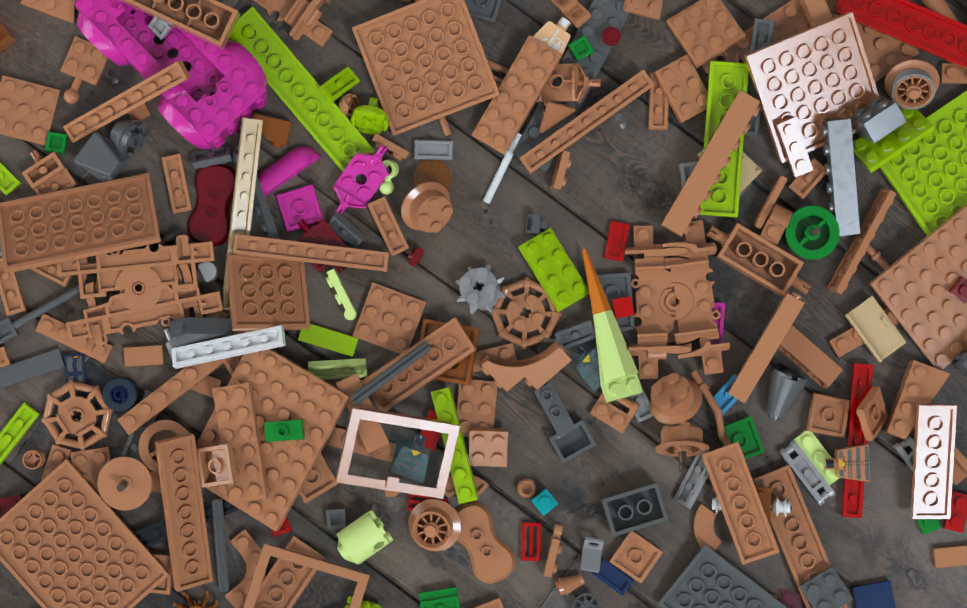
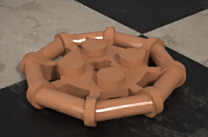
(519, 322)
(76, 426)

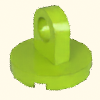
(370, 118)

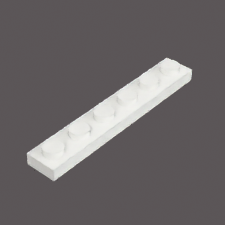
(228, 347)

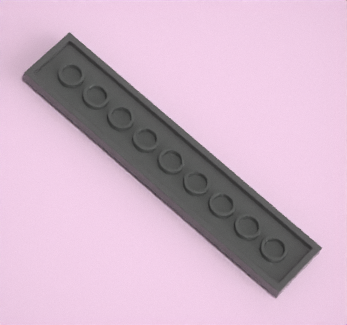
(603, 15)

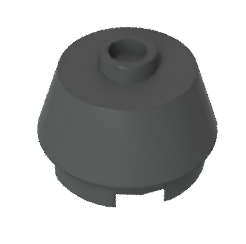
(128, 136)

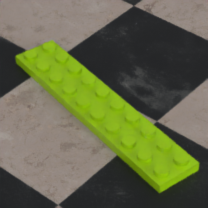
(299, 90)

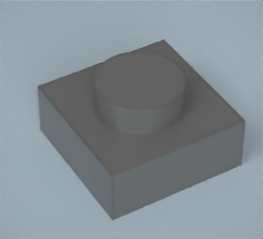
(336, 518)

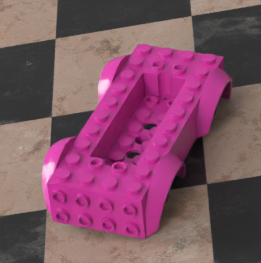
(221, 84)

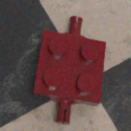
(321, 234)

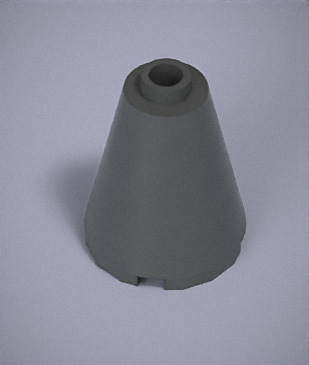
(783, 391)

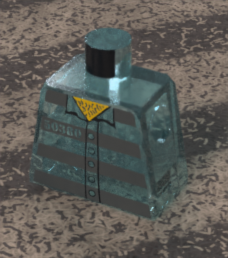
(588, 367)
(412, 460)

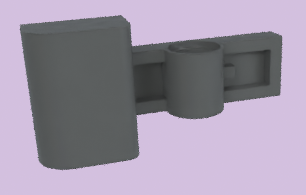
(570, 437)

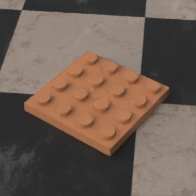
(267, 293)

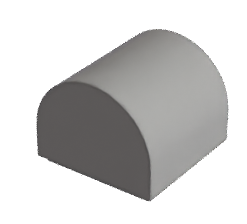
(209, 271)

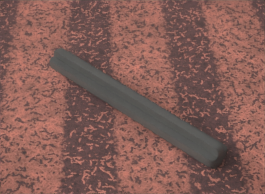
(390, 373)
(220, 544)

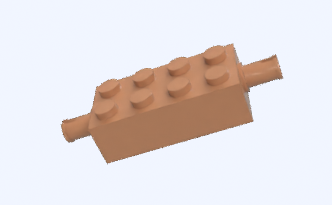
(759, 259)

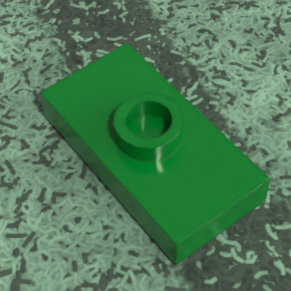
(284, 430)

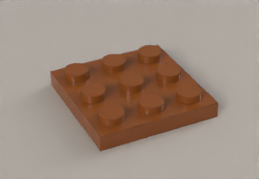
(462, 371)

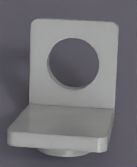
(591, 555)

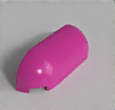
(286, 168)

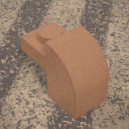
(776, 223)

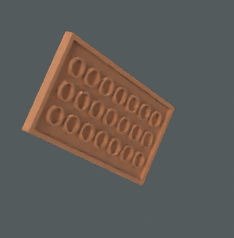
(78, 223)

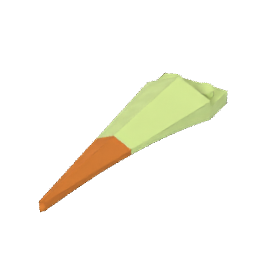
(615, 362)

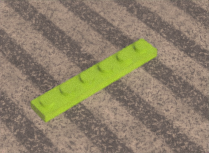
(460, 465)

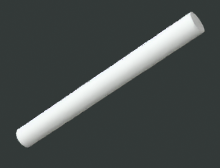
(501, 170)

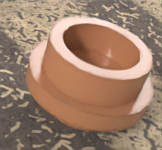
(526, 487)

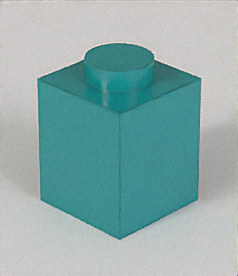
(544, 501)

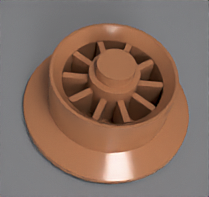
(434, 524)

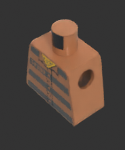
(851, 463)

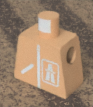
(555, 35)

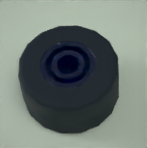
(127, 392)

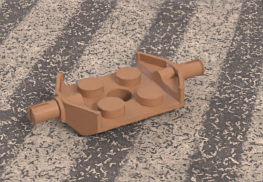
(573, 84)

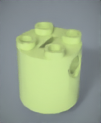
(363, 538)

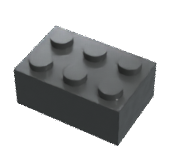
(634, 508)

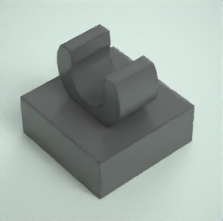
(534, 224)

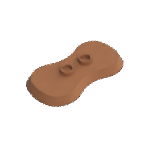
(489, 555)

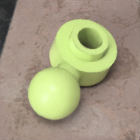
(387, 185)

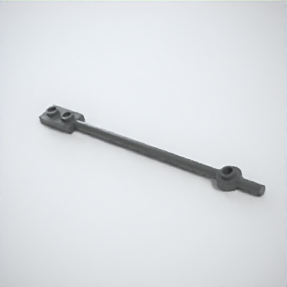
(9, 329)

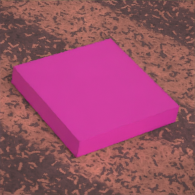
(299, 205)

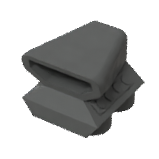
(101, 158)

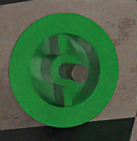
(812, 232)

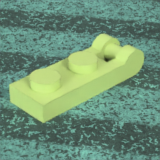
(341, 296)

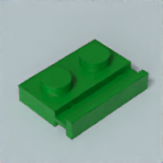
(440, 598)

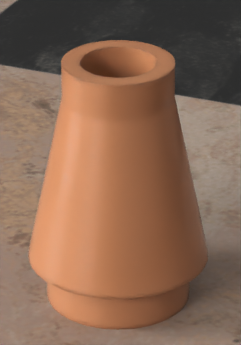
(568, 584)

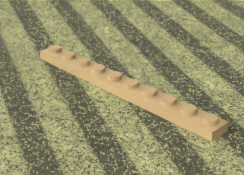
(243, 189)

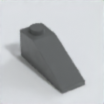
(197, 330)

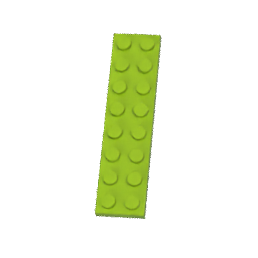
(723, 85)

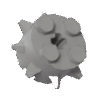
(478, 278)

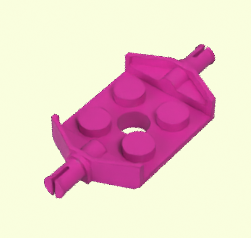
(358, 194)

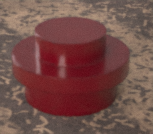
(611, 36)

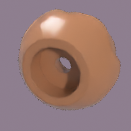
(348, 104)

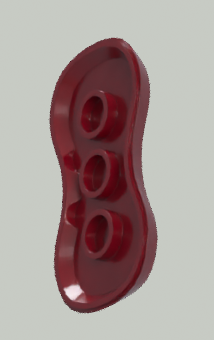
(214, 194)

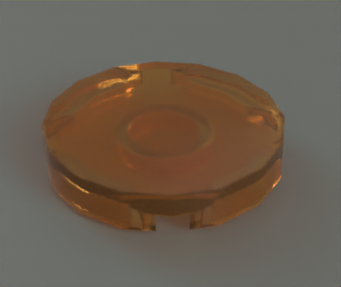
(433, 171)

